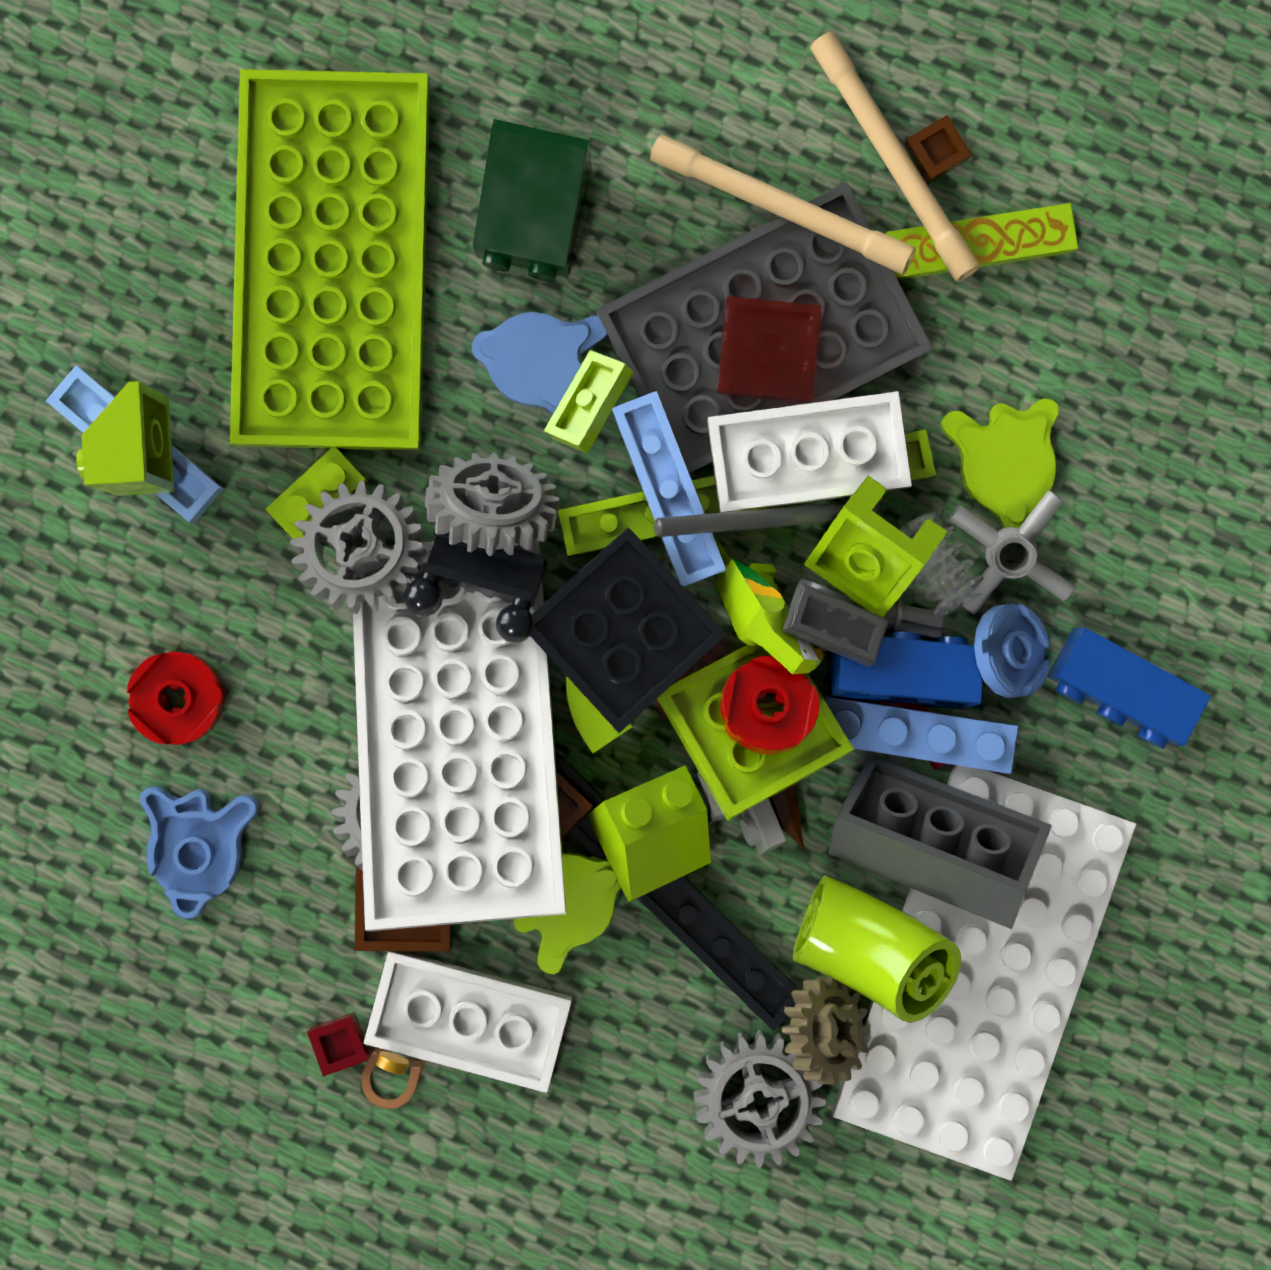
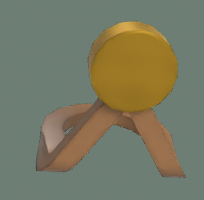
(394, 1064)

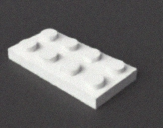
(808, 451)
(468, 1020)

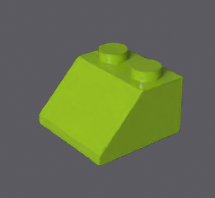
(129, 445)
(654, 832)

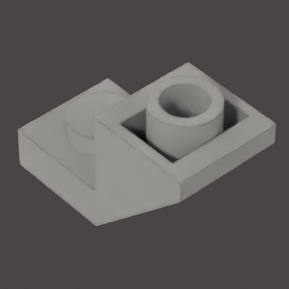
(758, 823)

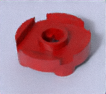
(148, 698)
(746, 721)

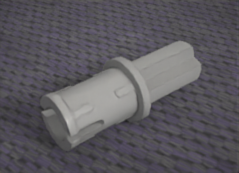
(913, 619)

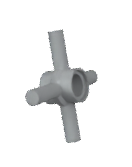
(1027, 563)

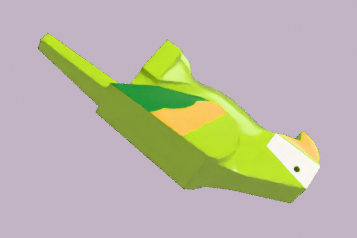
(760, 613)

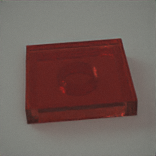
(768, 349)

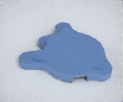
(536, 356)
(193, 846)

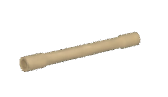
(946, 239)
(872, 244)

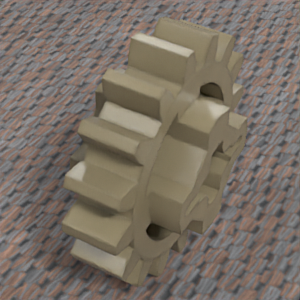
(826, 1030)

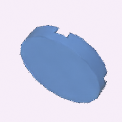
(1011, 650)

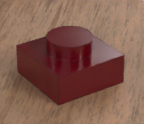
(338, 1044)

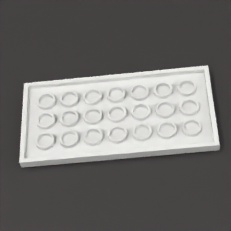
(454, 765)
(980, 1061)

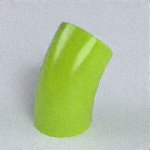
(877, 950)

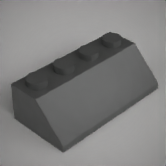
(939, 840)

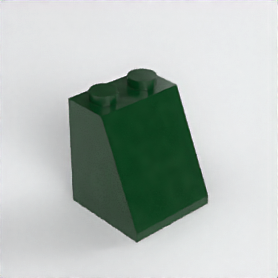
(531, 200)

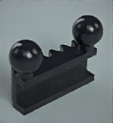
(505, 576)

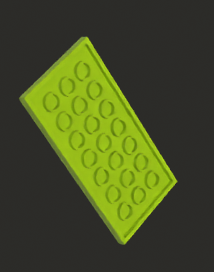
(330, 260)

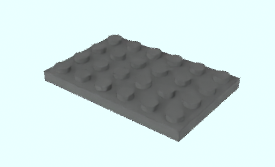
(675, 323)

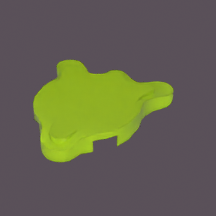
(1007, 461)
(590, 905)

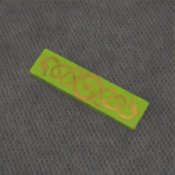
(997, 239)

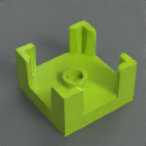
(869, 555)

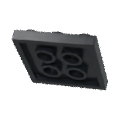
(624, 630)

